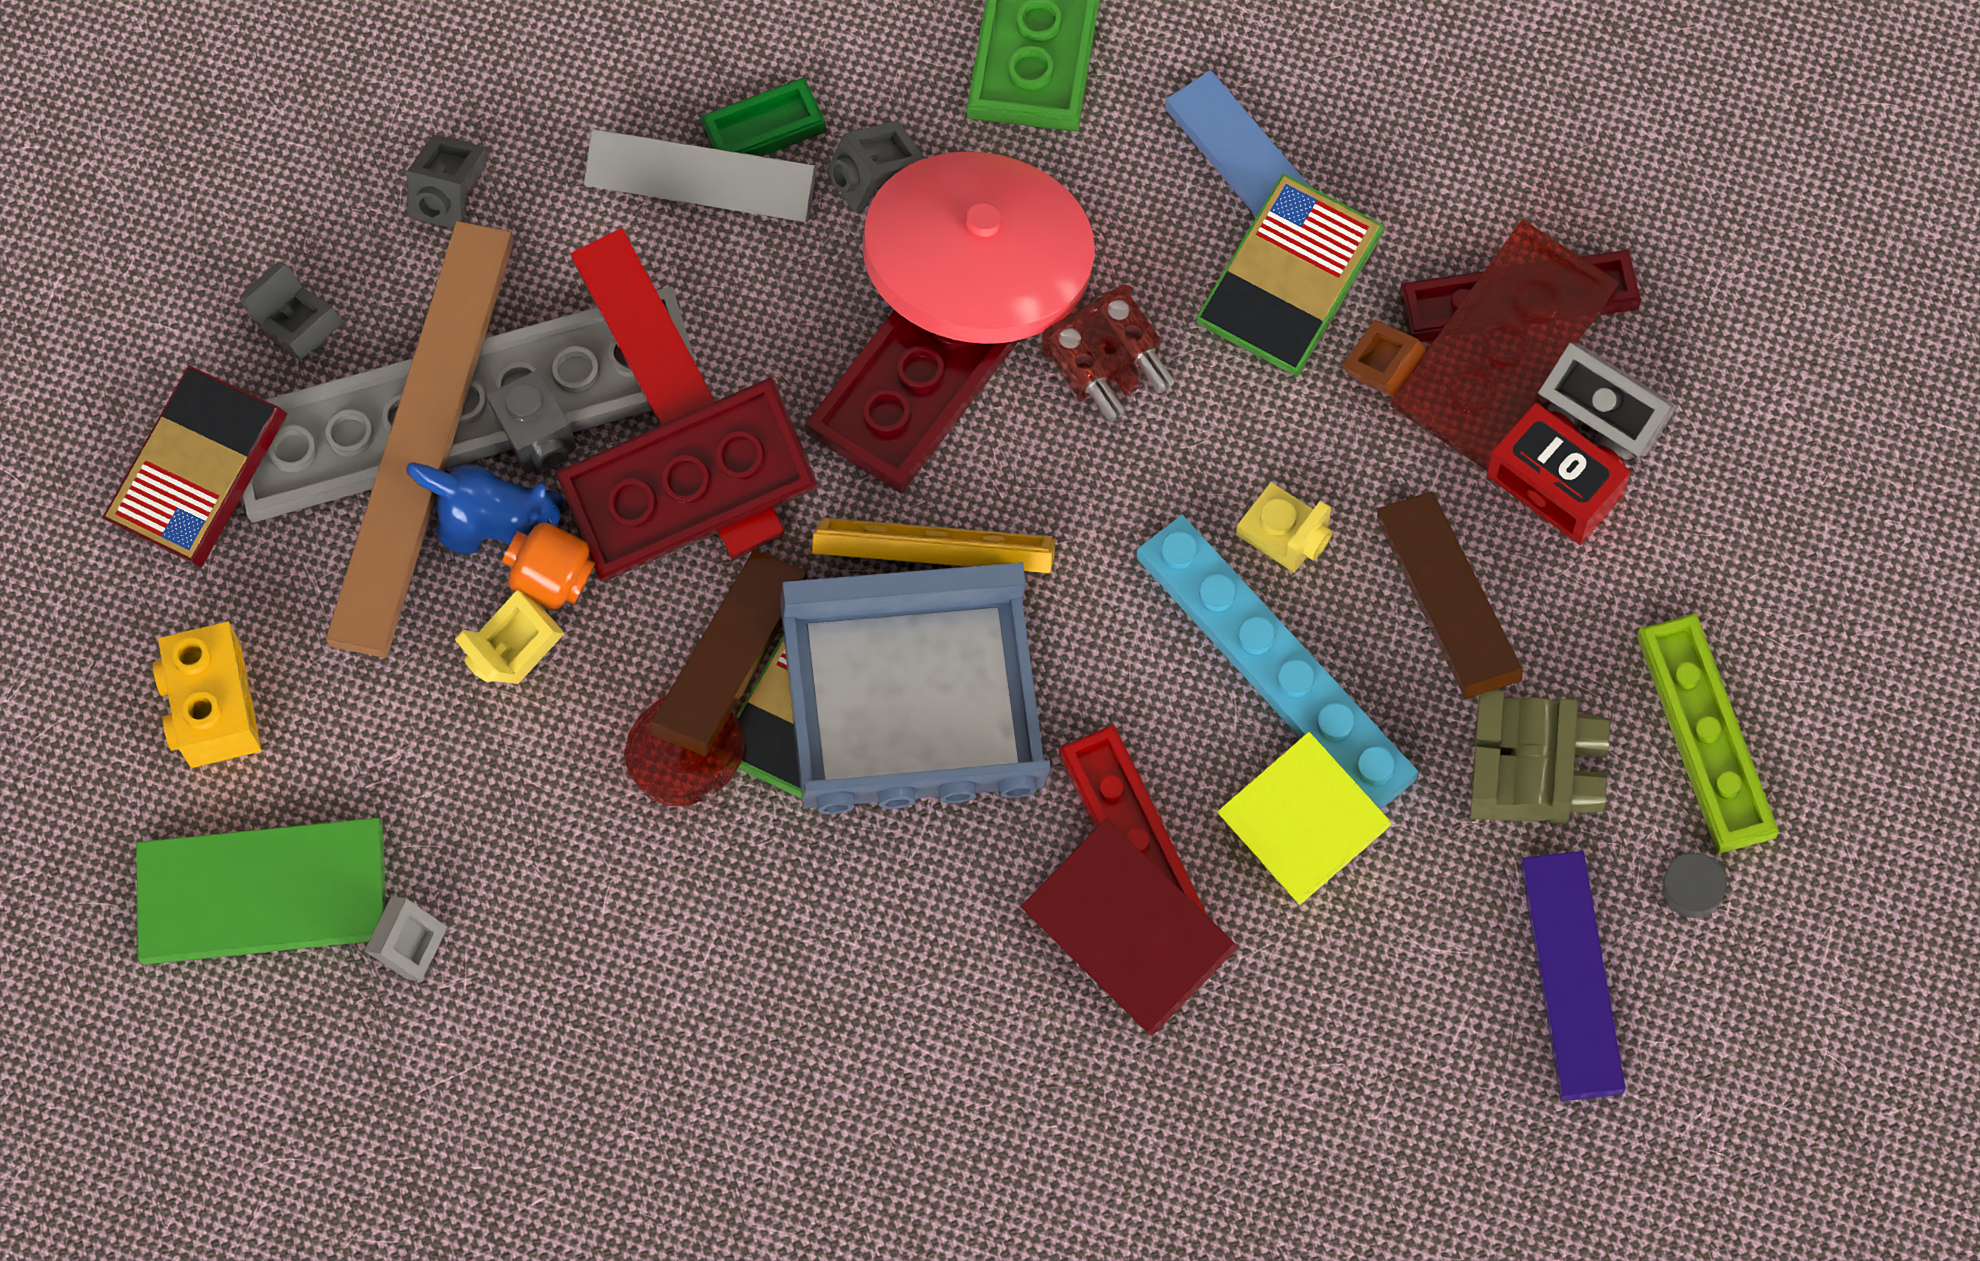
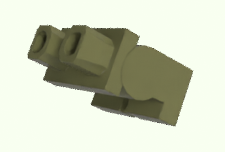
(1529, 756)

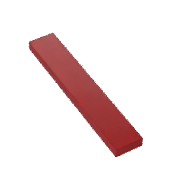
(656, 355)

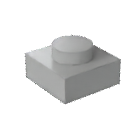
(406, 938)

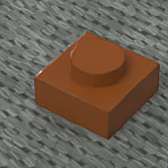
(1384, 358)

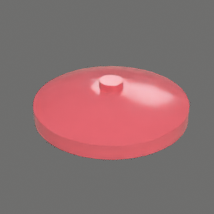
(978, 247)

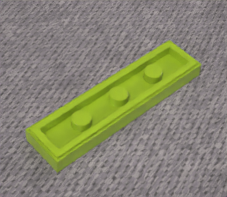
(1707, 734)

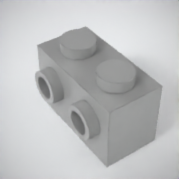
(1607, 400)

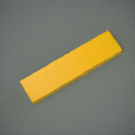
(932, 544)

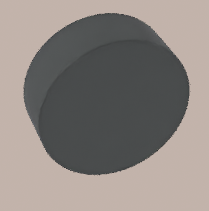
(1694, 885)

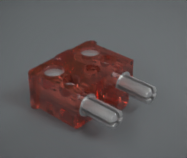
(1103, 328)

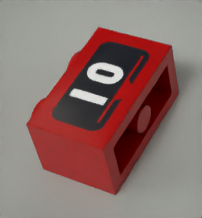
(1559, 472)

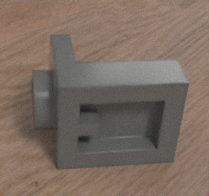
(869, 159)
(442, 179)

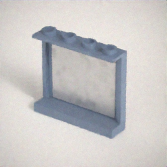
(912, 687)

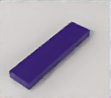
(1572, 976)

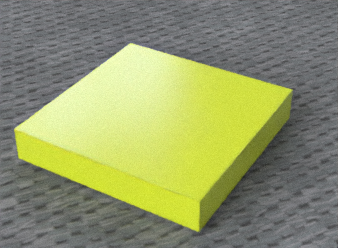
(1304, 818)

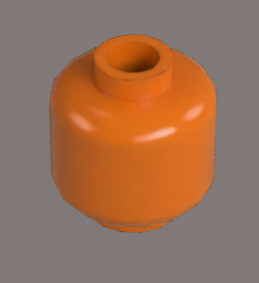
(548, 565)

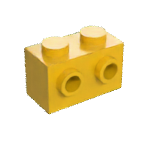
(207, 695)

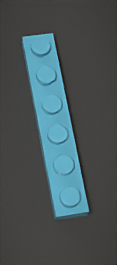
(1274, 659)

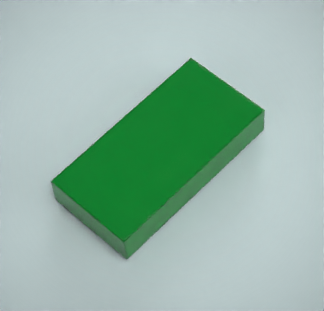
(766, 121)

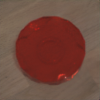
(675, 773)

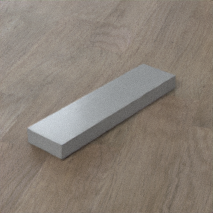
(700, 175)

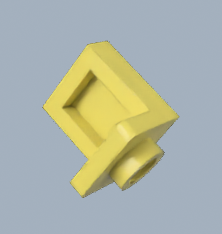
(510, 641)

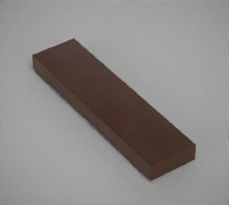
(1449, 595)
(725, 656)

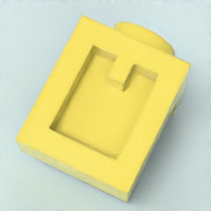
(1286, 527)

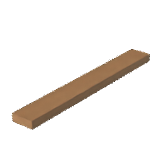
(420, 434)

